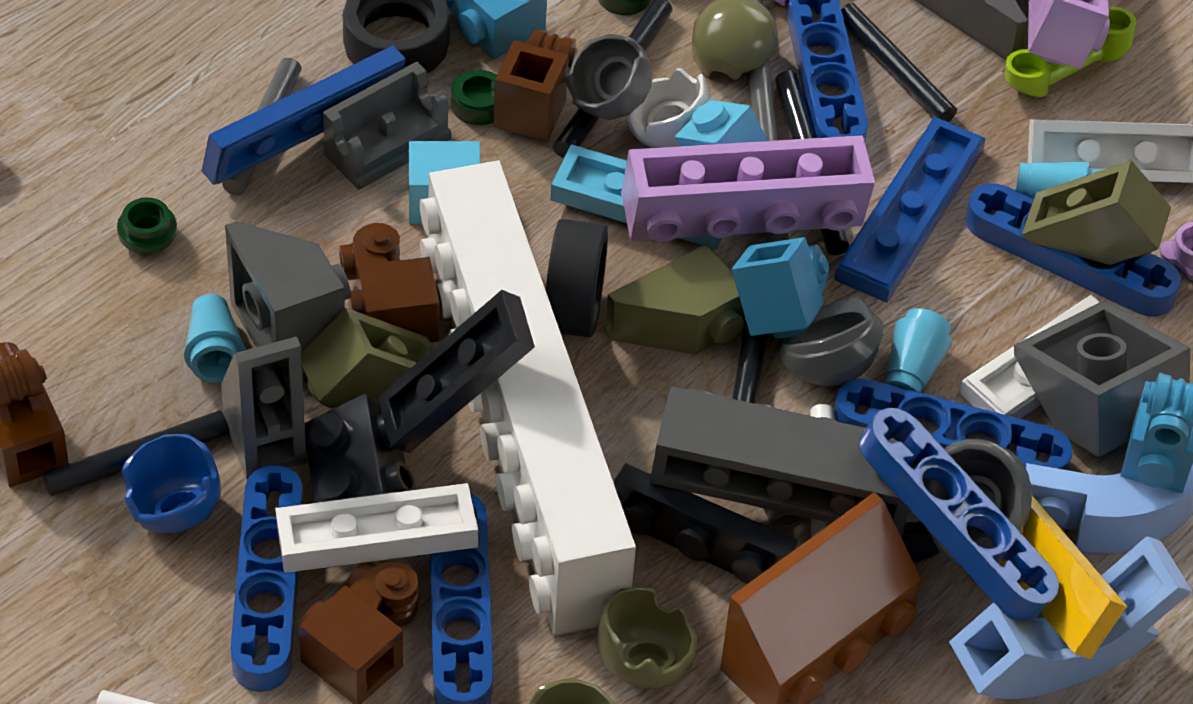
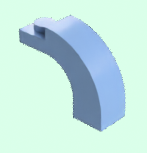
(1109, 509)
(1029, 657)

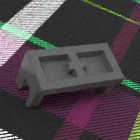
(374, 127)

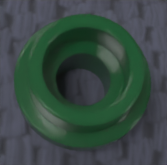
(146, 226)

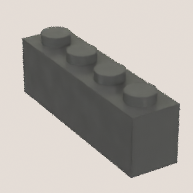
(766, 458)

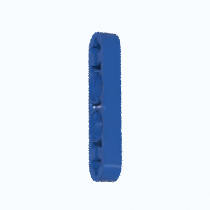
(828, 69)
(1129, 292)
(954, 420)
(965, 508)
(261, 576)
(462, 602)

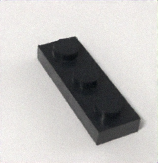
(456, 371)
(699, 526)

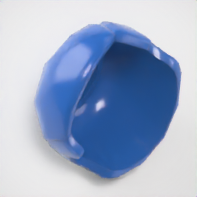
(171, 484)

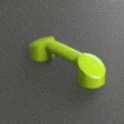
(1034, 75)

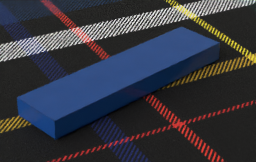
(291, 118)
(909, 209)

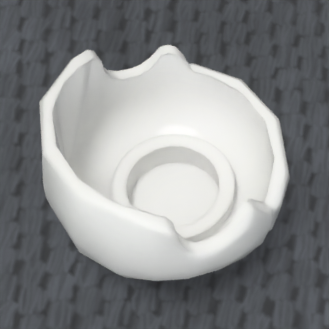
(668, 109)

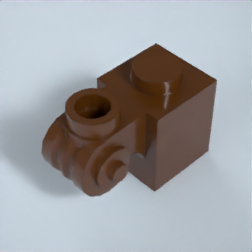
(533, 85)
(391, 287)
(29, 426)
(357, 632)

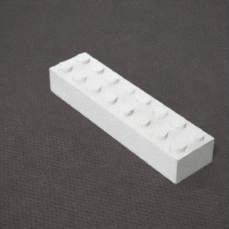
(535, 411)

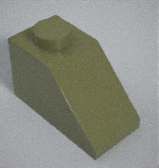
(1100, 216)
(678, 306)
(359, 358)

